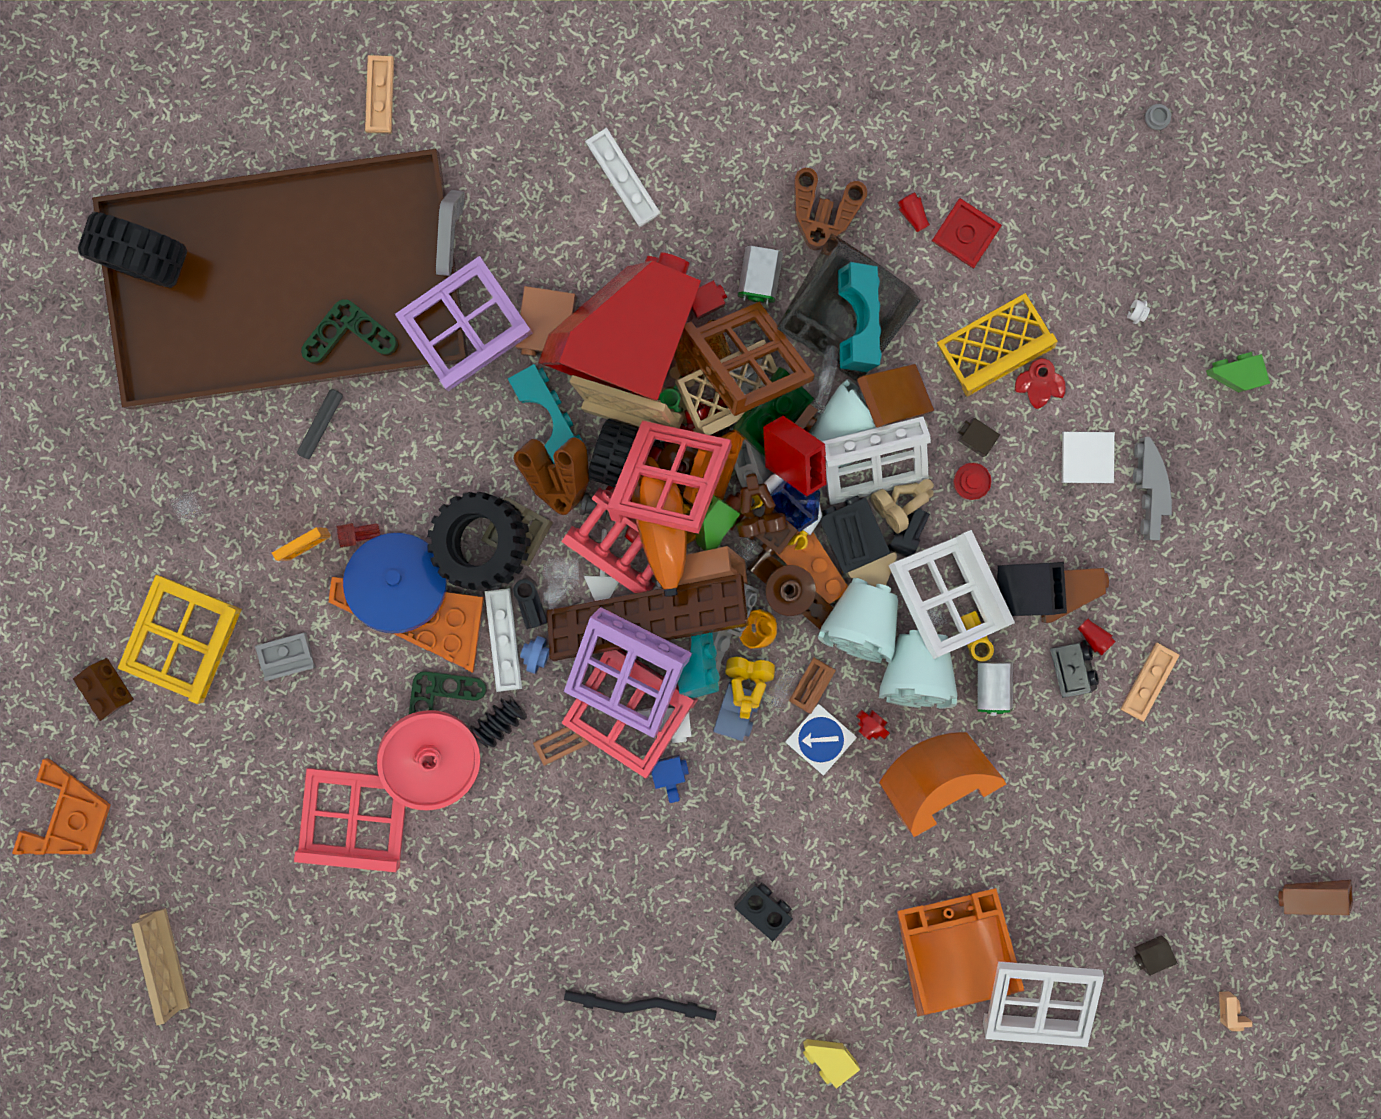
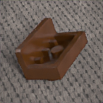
(103, 688)

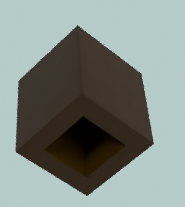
(977, 436)
(1154, 955)

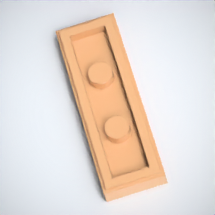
(379, 94)
(1149, 682)

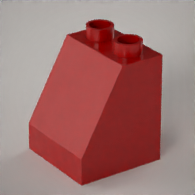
(627, 328)

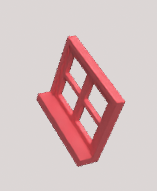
(635, 466)
(608, 743)
(340, 855)

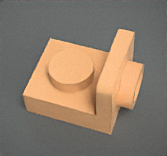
(1228, 1012)

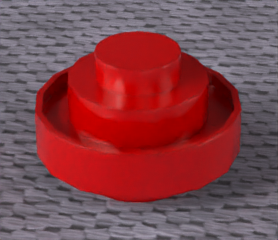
(972, 481)
(872, 725)

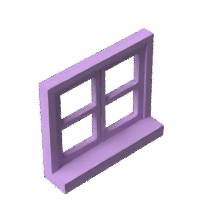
(485, 353)
(637, 643)

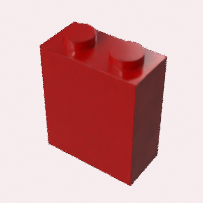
(795, 455)

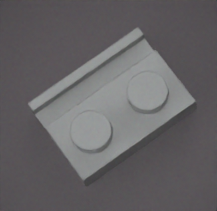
(285, 656)

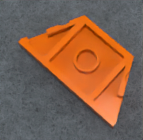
(702, 461)

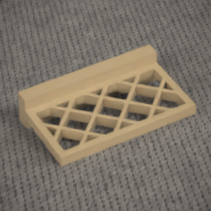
(623, 406)
(724, 417)
(160, 965)

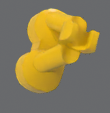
(758, 672)

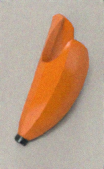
(662, 544)

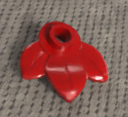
(1040, 387)

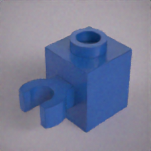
(668, 773)

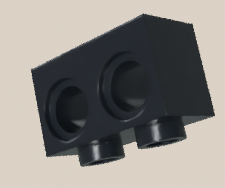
(758, 914)

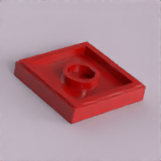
(966, 233)

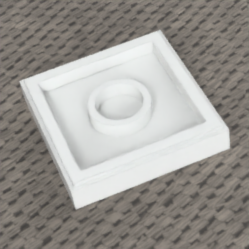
(1088, 457)

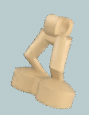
(894, 514)

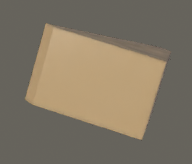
(876, 571)

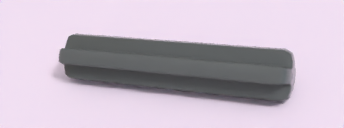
(319, 424)

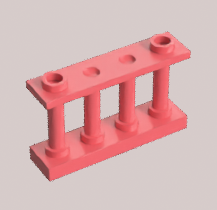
(600, 554)

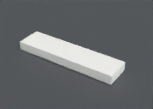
(623, 177)
(503, 640)

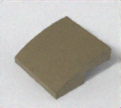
(537, 530)

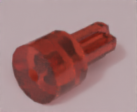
(349, 534)

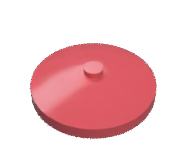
(428, 760)

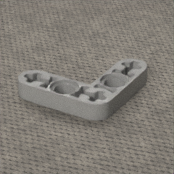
(449, 212)

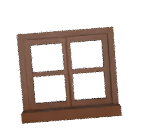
(718, 373)

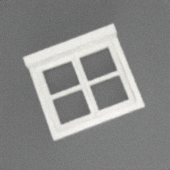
(871, 445)
(978, 582)
(1039, 1028)

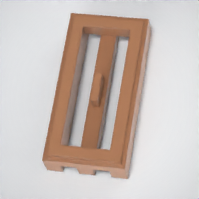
(814, 687)
(541, 752)

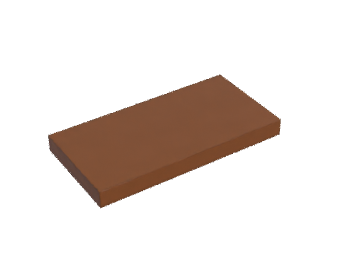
(895, 395)

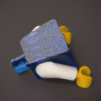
(800, 510)

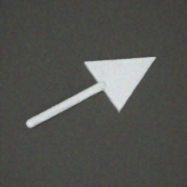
(601, 586)

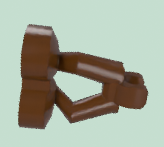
(752, 524)

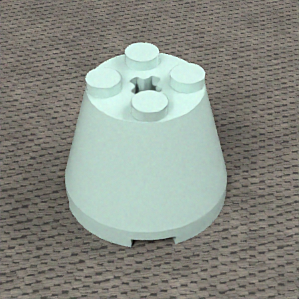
(843, 415)
(863, 622)
(916, 677)

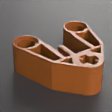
(804, 201)
(557, 484)

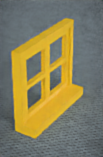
(212, 652)

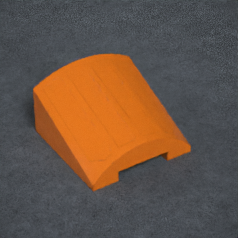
(936, 776)
(956, 951)

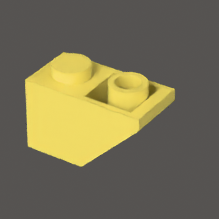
(833, 1059)

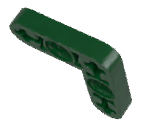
(351, 323)
(437, 689)

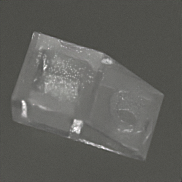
(562, 577)

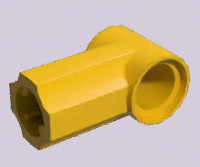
(972, 620)

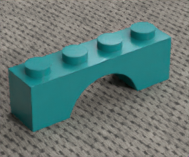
(859, 286)
(532, 387)
(700, 673)

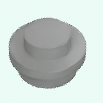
(1157, 117)

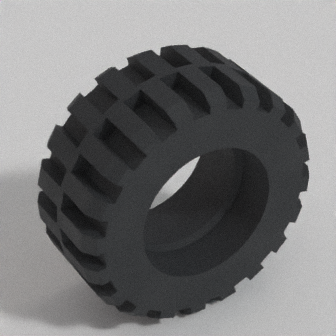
(132, 249)
(447, 541)

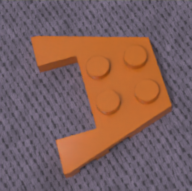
(75, 820)

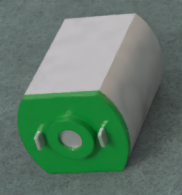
(760, 274)
(995, 687)

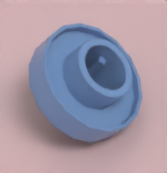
(535, 654)

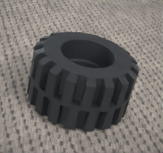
(611, 452)

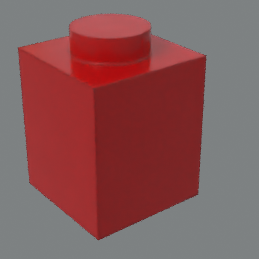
(708, 299)

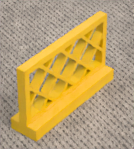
(1009, 362)

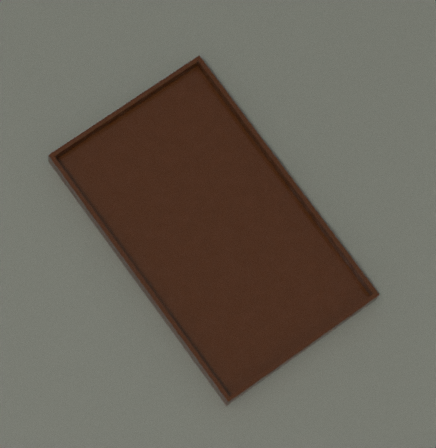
(269, 267)

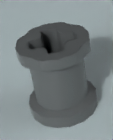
(588, 506)

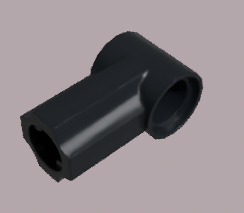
(907, 541)
(530, 606)

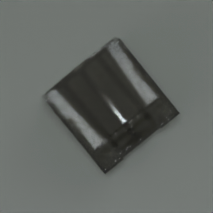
(825, 318)

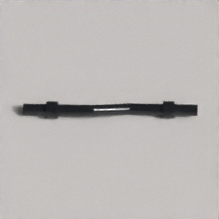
(590, 1000)

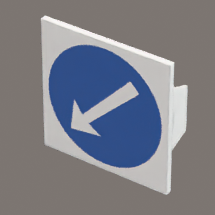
(821, 739)

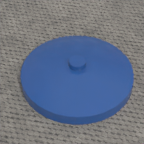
(393, 583)

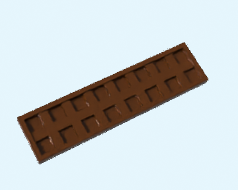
(696, 610)

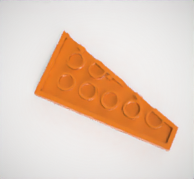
(449, 633)

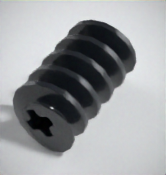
(499, 722)

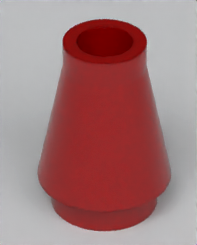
(913, 211)
(1097, 637)

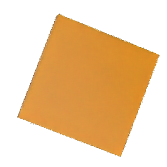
(301, 544)

